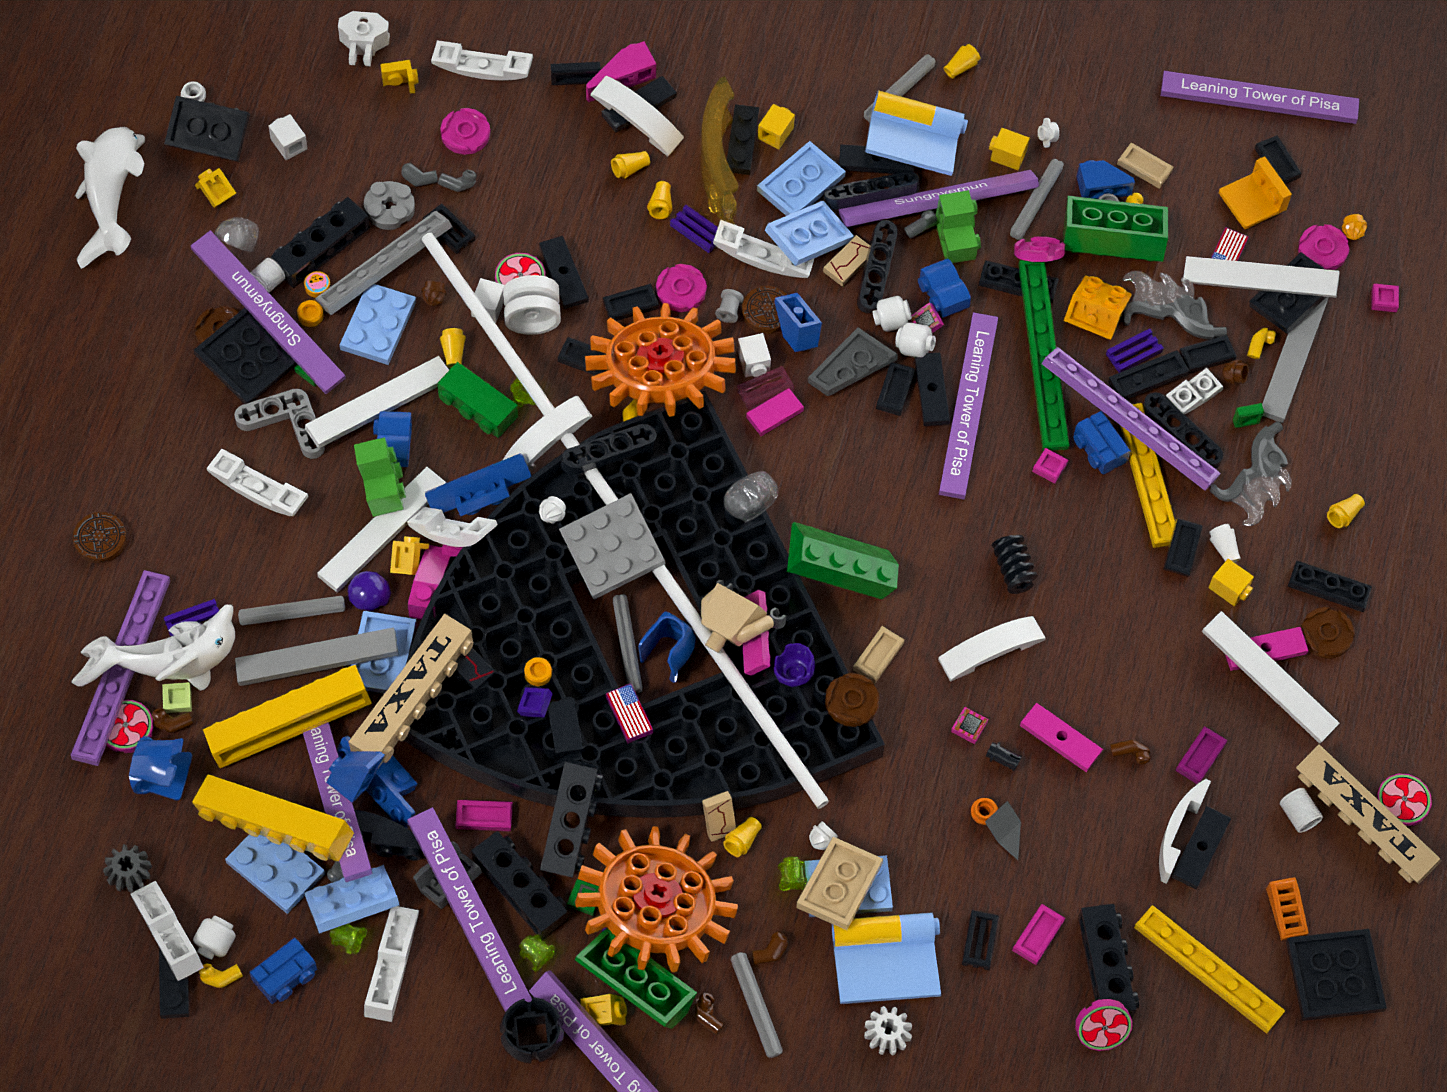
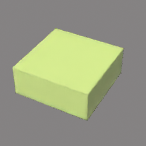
(177, 697)

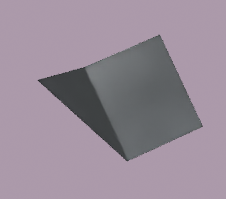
(1006, 828)

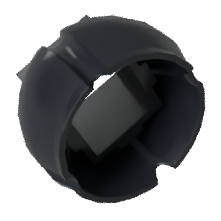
(530, 1014)

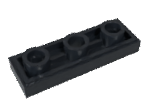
(655, 93)
(856, 159)
(558, 262)
(1005, 278)
(931, 377)
(1316, 581)
(1206, 835)

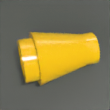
(963, 60)
(629, 163)
(660, 203)
(453, 345)
(1343, 512)
(741, 838)

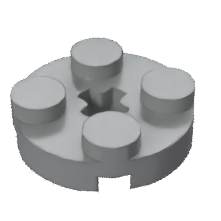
(389, 192)

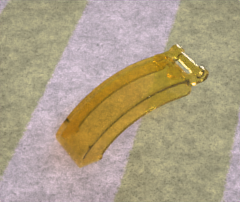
(715, 171)

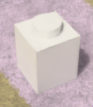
(287, 137)
(491, 297)
(754, 355)

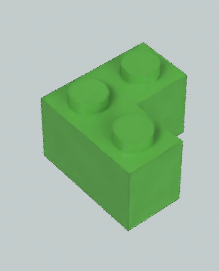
(956, 225)
(380, 476)

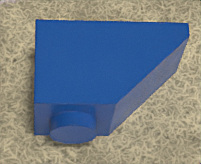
(1102, 178)
(798, 322)
(354, 772)

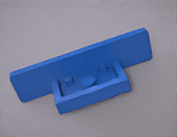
(480, 487)
(388, 786)

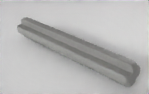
(908, 80)
(1036, 199)
(291, 610)
(627, 642)
(756, 1005)

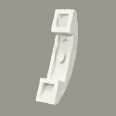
(479, 64)
(639, 113)
(757, 252)
(550, 429)
(256, 486)
(435, 526)
(990, 645)
(1190, 802)

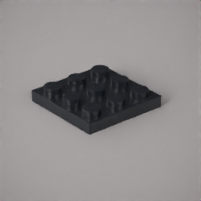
(245, 357)
(1336, 974)

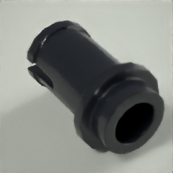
(1003, 756)

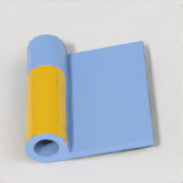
(914, 132)
(887, 958)

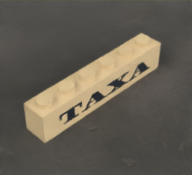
(413, 688)
(1368, 814)

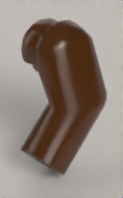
(169, 723)
(1132, 747)
(773, 951)
(704, 1013)

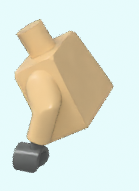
(734, 617)

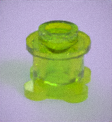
(520, 397)
(792, 874)
(348, 937)
(536, 951)

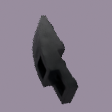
(388, 837)

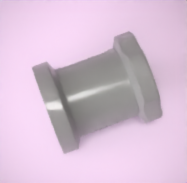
(729, 305)

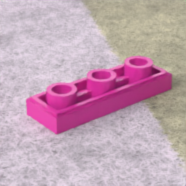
(1279, 644)
(756, 650)
(1048, 727)

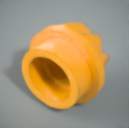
(1354, 226)

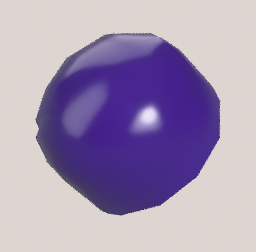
(369, 591)
(794, 665)

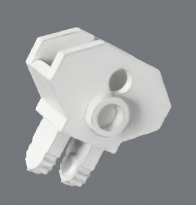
(363, 37)

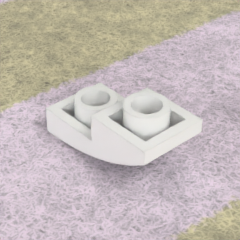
(1195, 392)

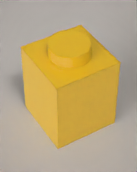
(776, 126)
(1009, 148)
(1232, 582)

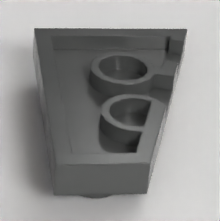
(851, 362)

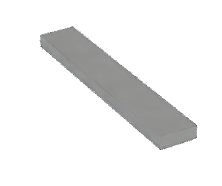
(382, 263)
(1291, 365)
(316, 656)

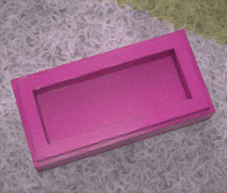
(774, 412)
(484, 815)
(1038, 934)

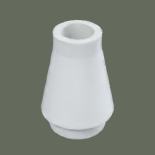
(1225, 542)

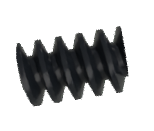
(1013, 563)

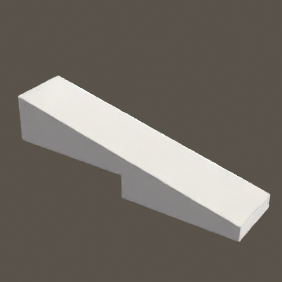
(167, 930)
(391, 964)

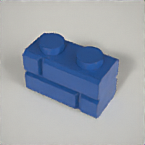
(1101, 443)
(284, 971)

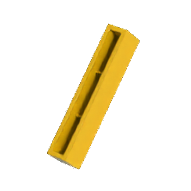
(287, 716)
(273, 818)

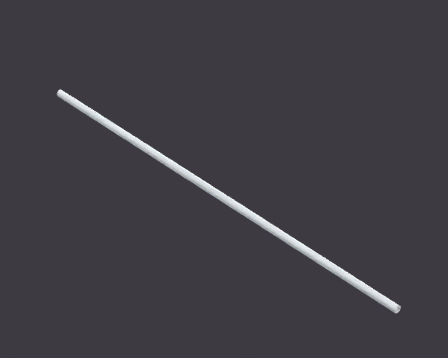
(608, 497)

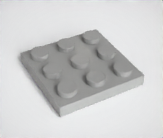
(612, 546)

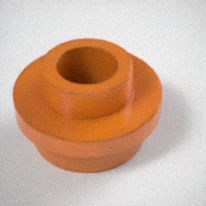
(983, 803)

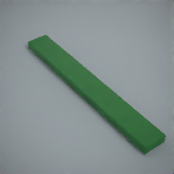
(1041, 343)

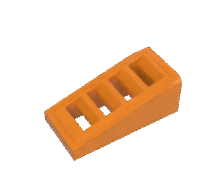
(1294, 895)

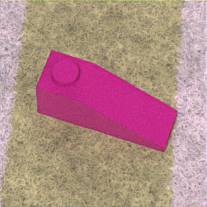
(628, 66)
(428, 576)

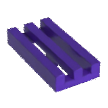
(702, 229)
(1151, 341)
(187, 614)

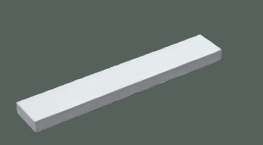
(1262, 276)
(383, 398)
(378, 533)
(1270, 677)

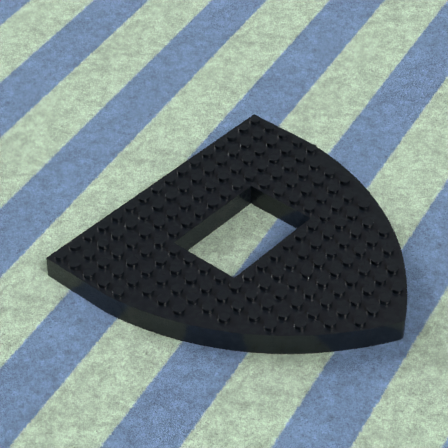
(521, 607)

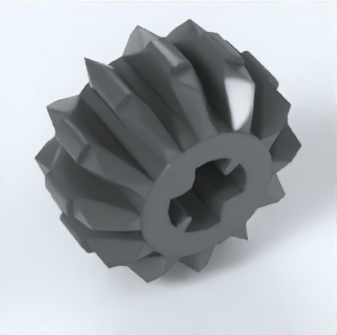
(122, 859)

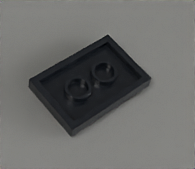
(207, 128)
(1287, 309)

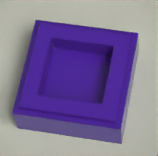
(534, 702)

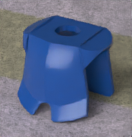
(666, 627)
(159, 767)

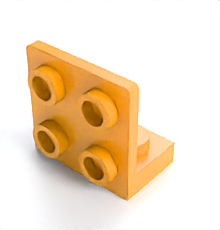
(1256, 195)
(1097, 306)

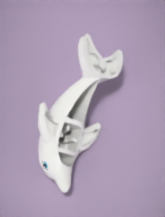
(105, 171)
(183, 656)

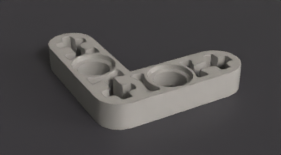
(294, 412)

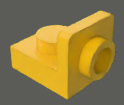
(398, 73)
(215, 186)
(406, 555)
(606, 1009)

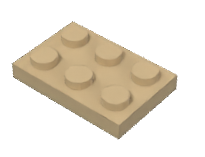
(839, 883)

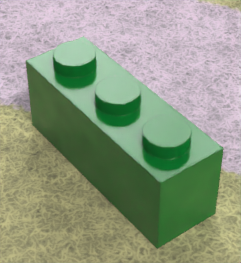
(477, 400)

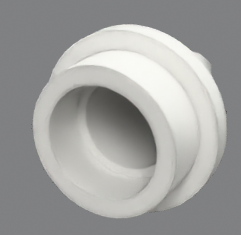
(552, 510)
(821, 836)

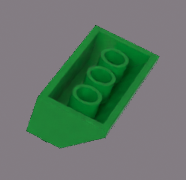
(1115, 228)
(841, 561)
(650, 989)

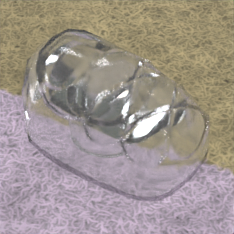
(238, 233)
(751, 496)

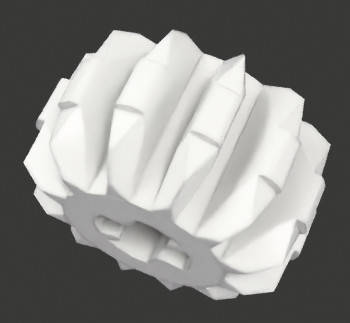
(877, 1026)

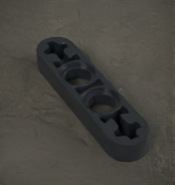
(898, 186)
(877, 266)
(1186, 427)
(606, 445)

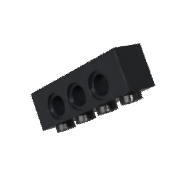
(335, 239)
(554, 857)
(1105, 919)
(540, 920)

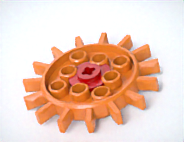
(660, 360)
(656, 898)

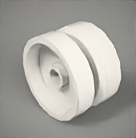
(531, 304)

